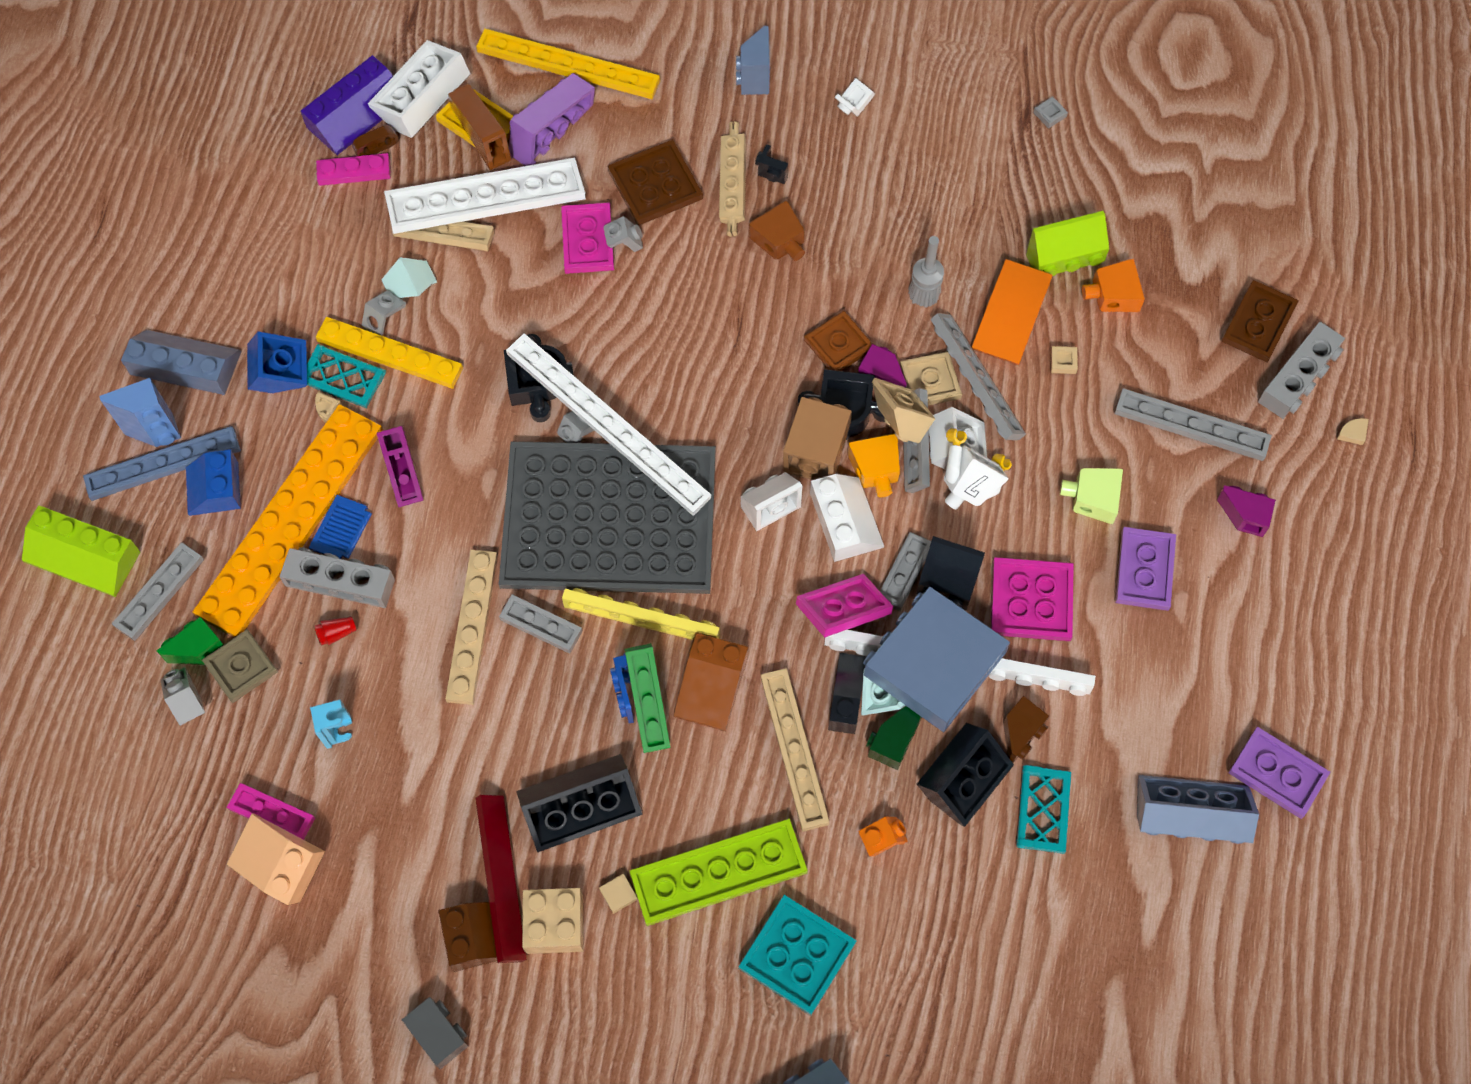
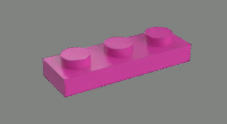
(353, 169)
(251, 801)

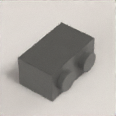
(435, 1032)

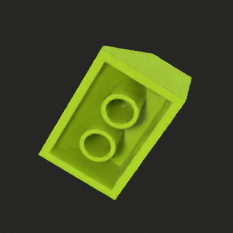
(1069, 244)

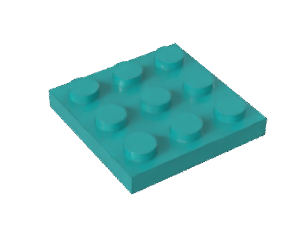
(797, 955)

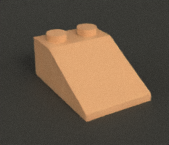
(275, 860)

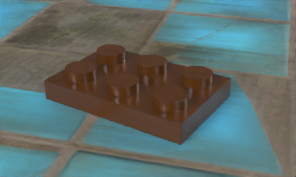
(1260, 321)

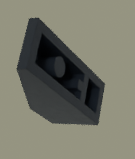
(847, 693)

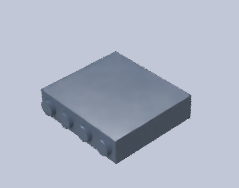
(935, 658)

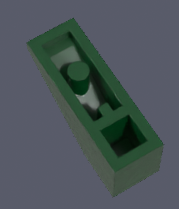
(894, 738)

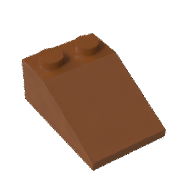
(711, 681)

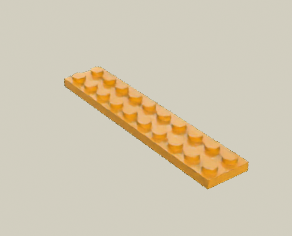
(287, 521)

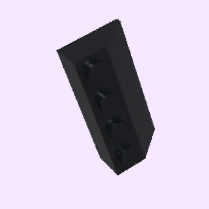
(579, 803)

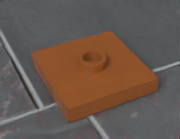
(838, 342)

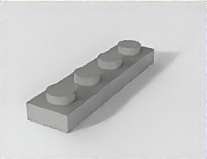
(917, 457)
(157, 591)

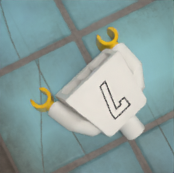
(972, 474)

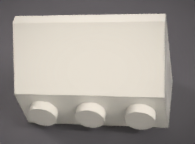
(845, 516)

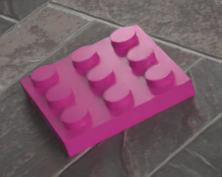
(1032, 599)

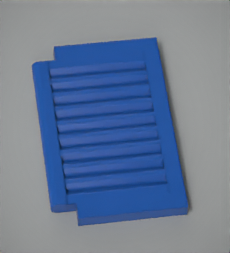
(341, 528)

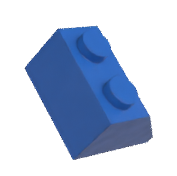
(276, 363)
(213, 483)

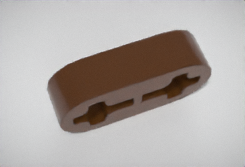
(375, 141)

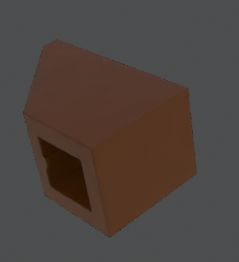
(1022, 726)

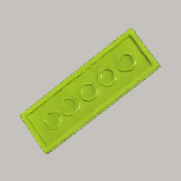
(718, 872)

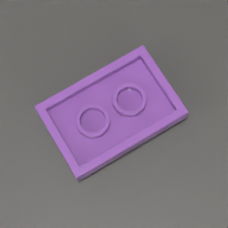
(1146, 568)
(1279, 772)

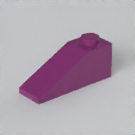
(400, 466)

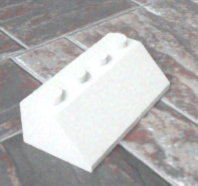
(420, 88)

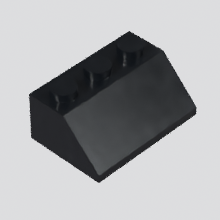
(965, 773)

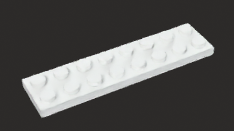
(484, 195)

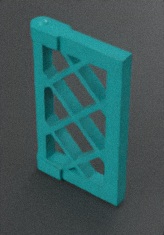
(344, 394)
(1063, 798)

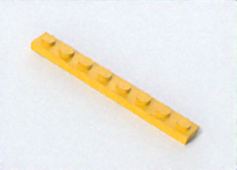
(568, 62)

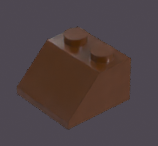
(468, 935)

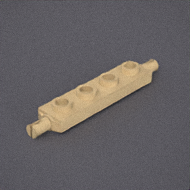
(732, 178)

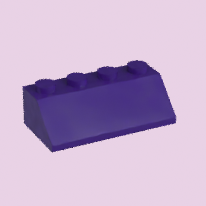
(343, 109)

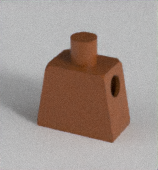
(779, 232)

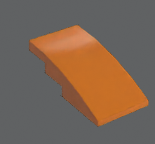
(1012, 312)

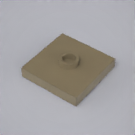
(239, 666)

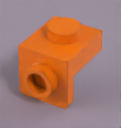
(883, 835)

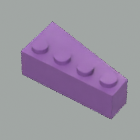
(548, 118)

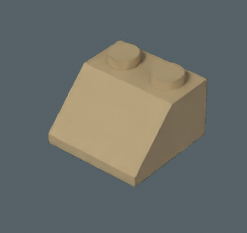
(902, 410)

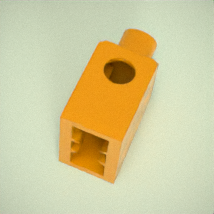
(876, 462)

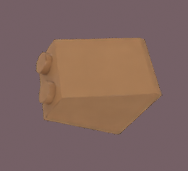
(816, 439)

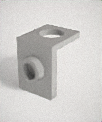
(381, 308)

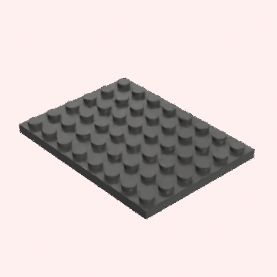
(601, 524)

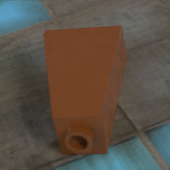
(480, 126)

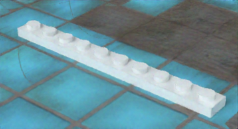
(609, 424)
(1021, 672)

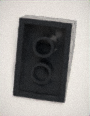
(951, 571)

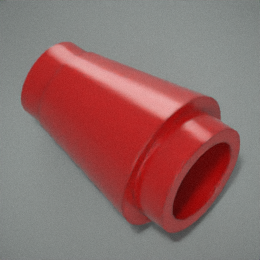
(334, 629)

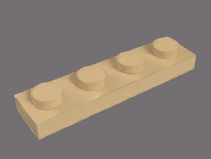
(455, 234)

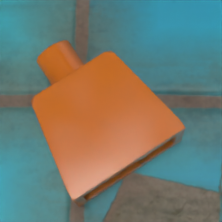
(1116, 288)

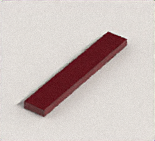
(500, 879)

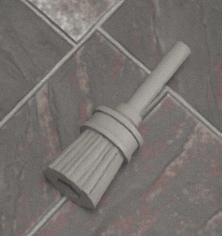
(927, 277)

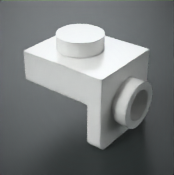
(855, 98)

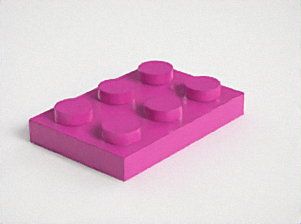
(585, 238)
(844, 605)

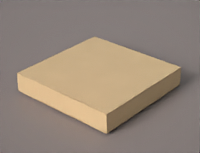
(933, 374)

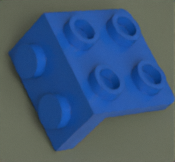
(620, 677)

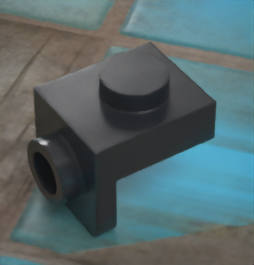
(771, 168)

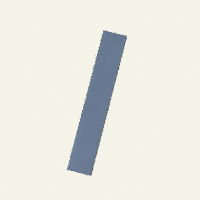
(157, 464)

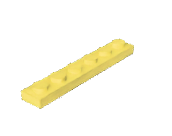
(633, 614)

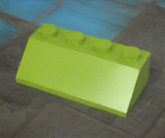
(78, 551)

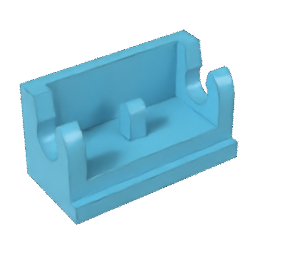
(328, 719)

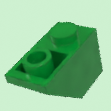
(190, 645)

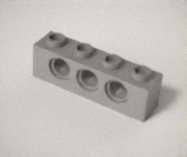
(1321, 341)
(374, 592)

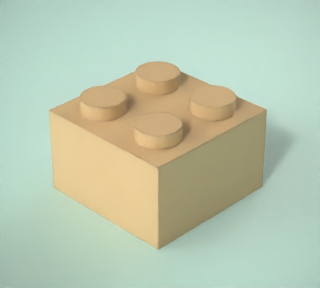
(552, 920)

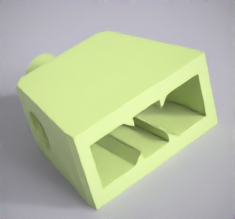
(1095, 493)

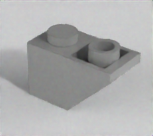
(181, 695)

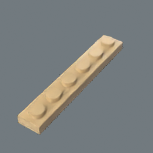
(471, 627)
(794, 750)

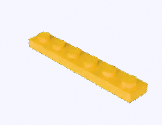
(389, 352)

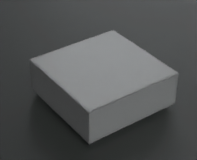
(1050, 112)

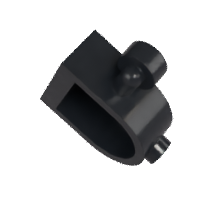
(526, 389)
(851, 391)

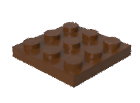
(655, 182)

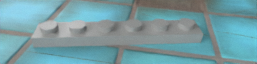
(978, 377)
(1193, 424)

